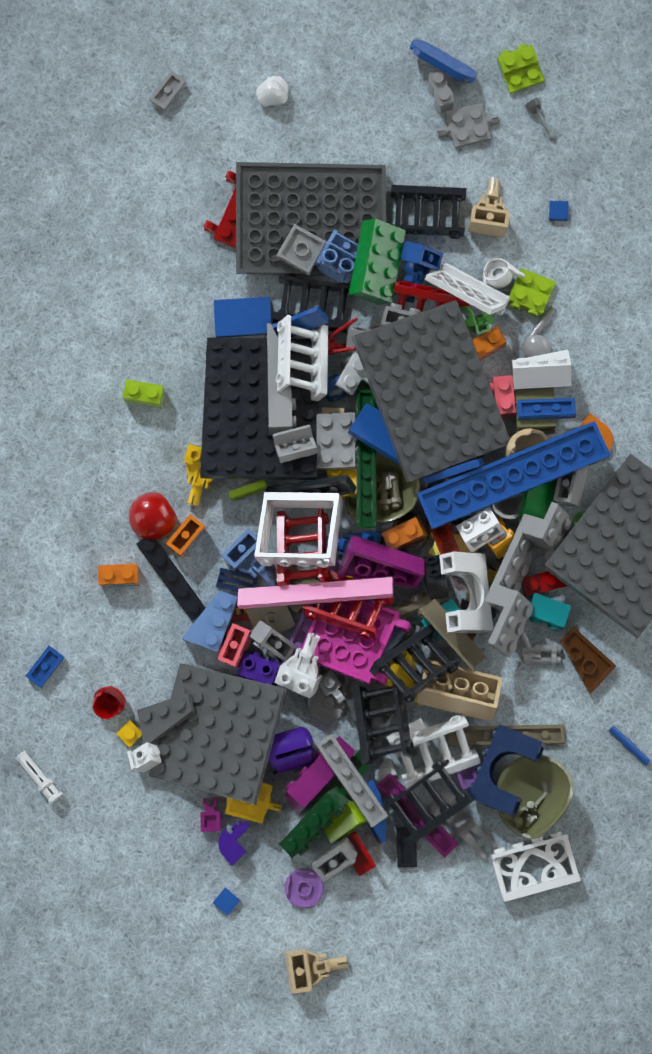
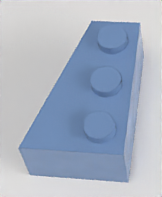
(213, 623)

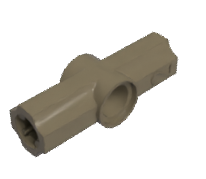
(415, 605)

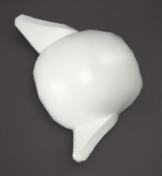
(499, 273)

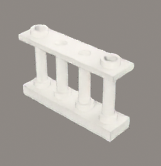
(318, 353)
(457, 763)

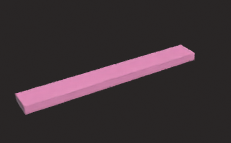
(315, 593)

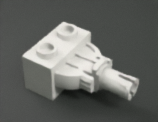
(301, 670)

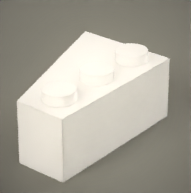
(542, 371)

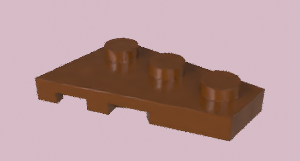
(587, 659)

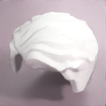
(273, 91)

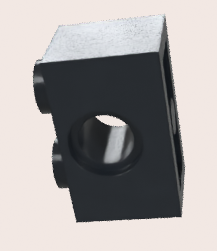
(435, 581)

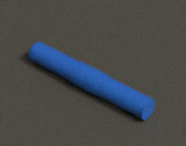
(629, 745)

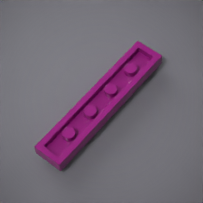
(439, 837)

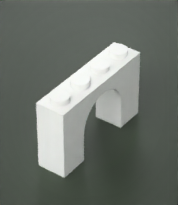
(473, 571)

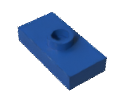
(45, 666)

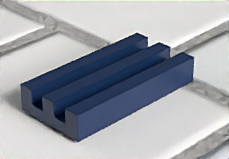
(226, 571)

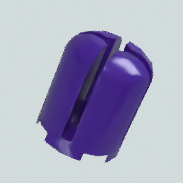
(292, 750)

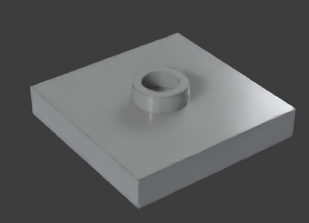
(301, 249)

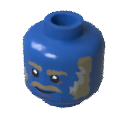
(333, 392)

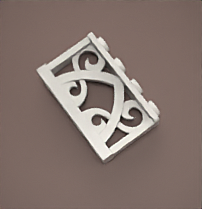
(560, 875)

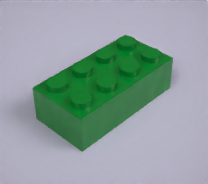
(377, 262)

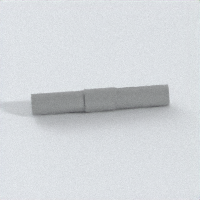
(542, 323)

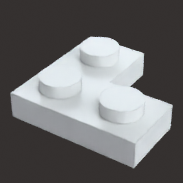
(352, 375)

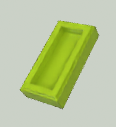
(247, 490)

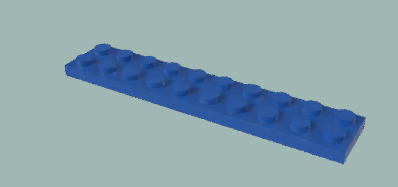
(513, 475)

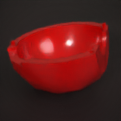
(152, 516)

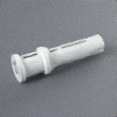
(43, 787)

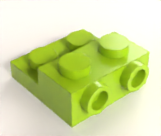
(520, 68)
(531, 293)

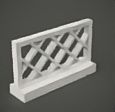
(469, 289)

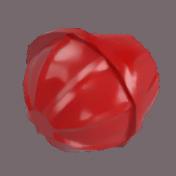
(108, 702)

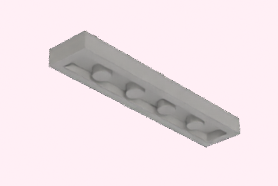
(351, 780)

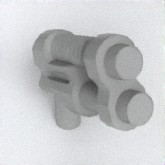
(532, 653)

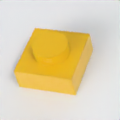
(129, 733)

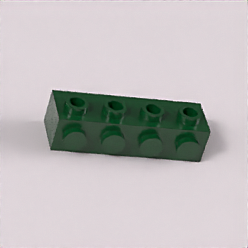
(315, 821)

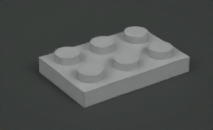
(334, 444)

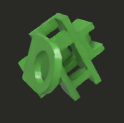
(478, 324)

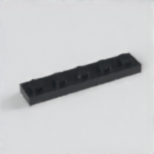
(338, 484)
(171, 577)

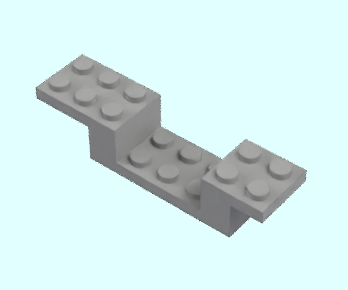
(505, 589)

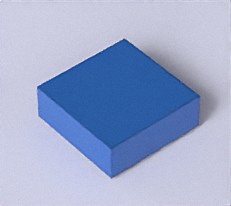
(558, 210)
(226, 901)

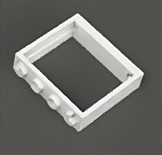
(298, 500)

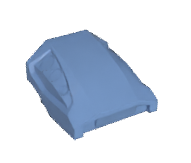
(338, 258)

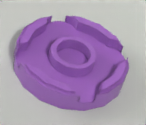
(309, 889)

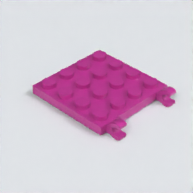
(348, 651)

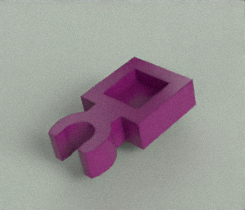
(210, 819)

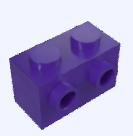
(258, 668)

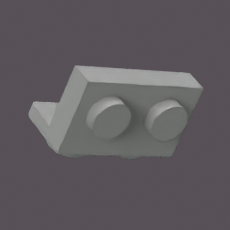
(294, 443)

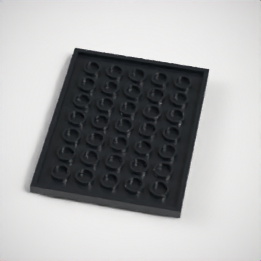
(237, 413)

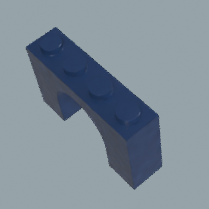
(504, 743)

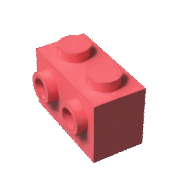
(503, 394)
(235, 645)

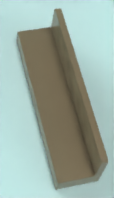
(458, 641)

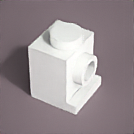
(144, 757)

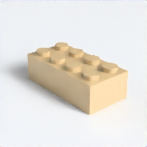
(463, 692)

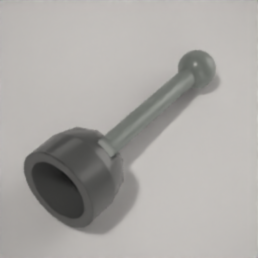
(534, 107)

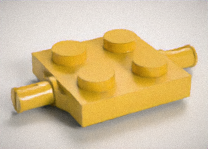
(250, 811)

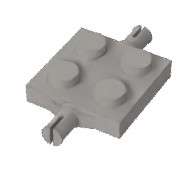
(468, 125)

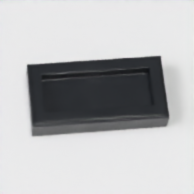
(405, 854)

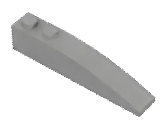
(279, 403)

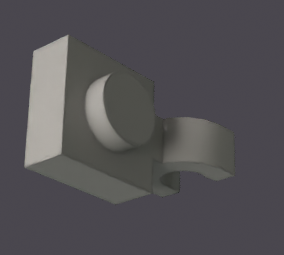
(330, 686)

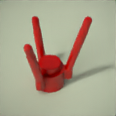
(333, 346)

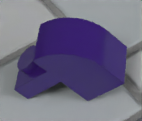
(228, 843)

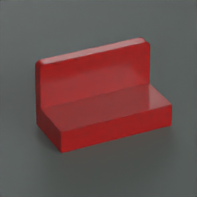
(363, 859)

